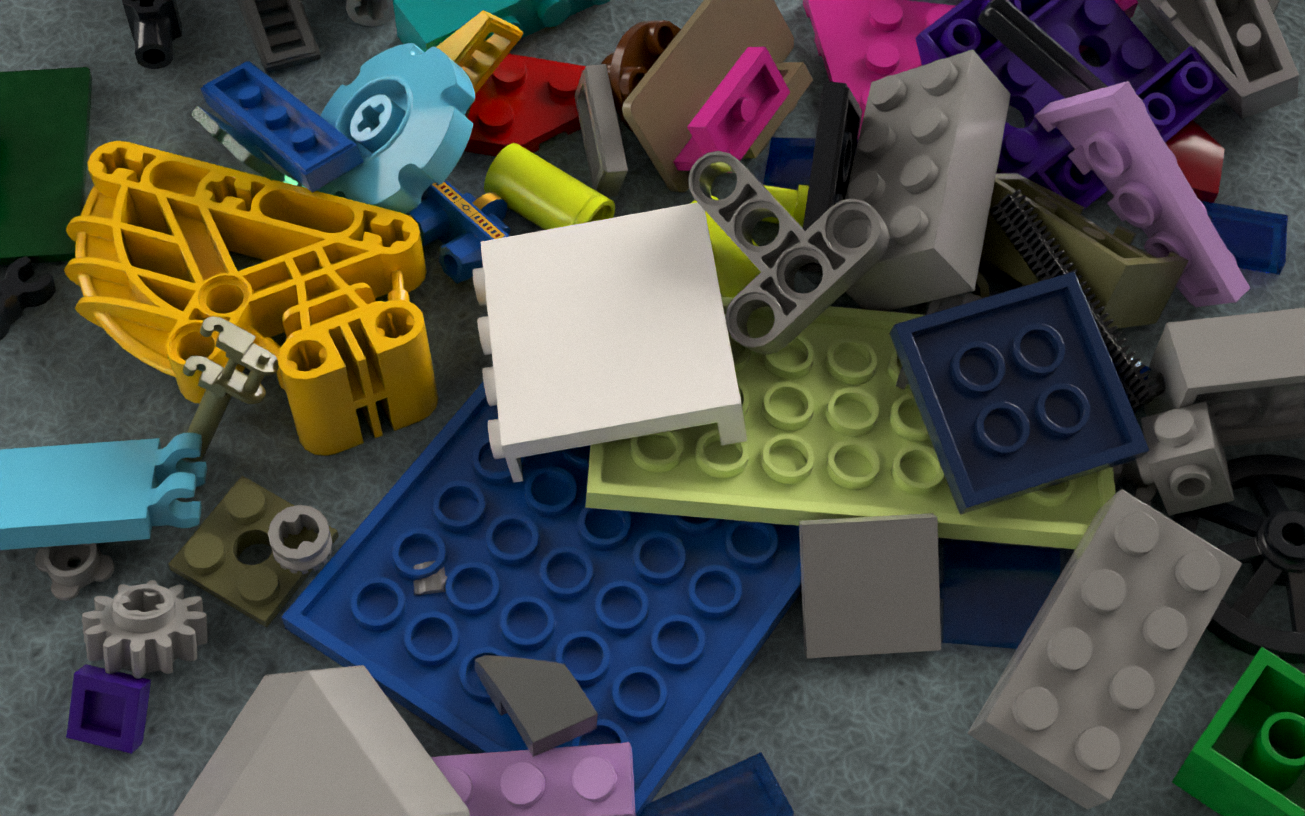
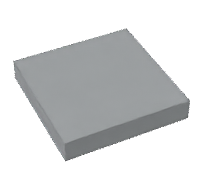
(870, 585)

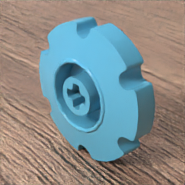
(407, 125)

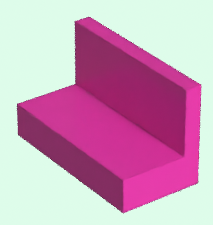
(736, 109)

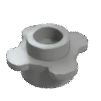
(69, 580)

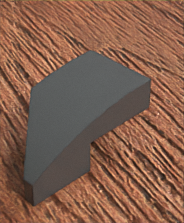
(539, 699)

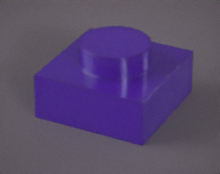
(108, 708)

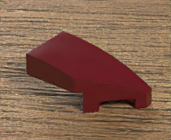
(1199, 160)

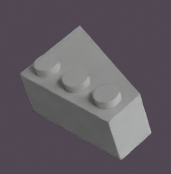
(1237, 43)

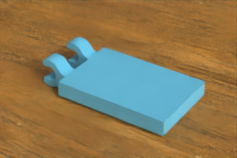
(97, 491)

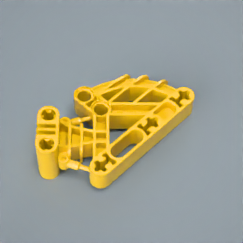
(317, 285)

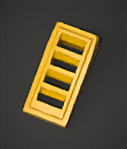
(476, 55)

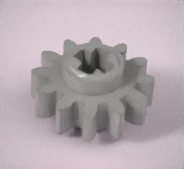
(144, 628)

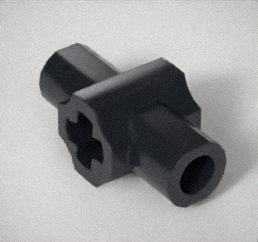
(153, 29)

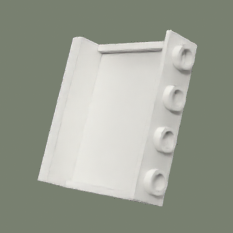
(605, 334)

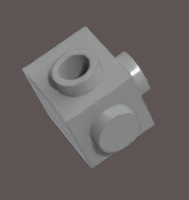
(1185, 459)

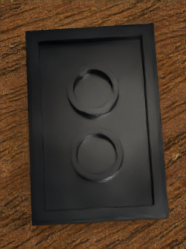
(832, 158)

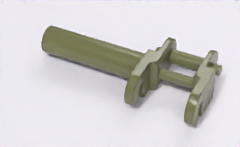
(227, 381)

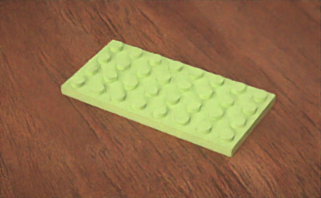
(826, 444)

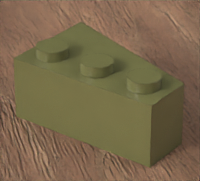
(1122, 277)

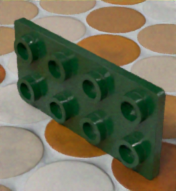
(42, 160)

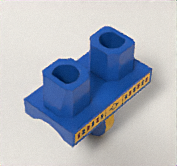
(460, 225)

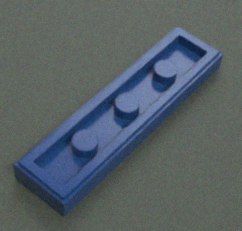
(282, 126)

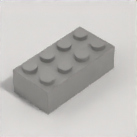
(930, 174)
(1105, 650)

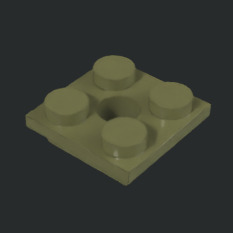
(214, 549)

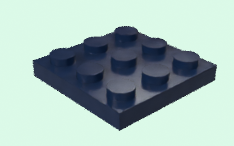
(1018, 392)

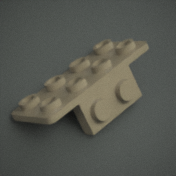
(694, 68)

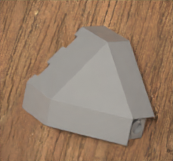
(321, 749)

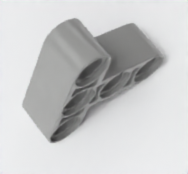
(786, 254)

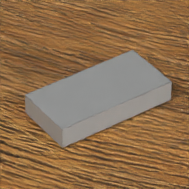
(600, 130)

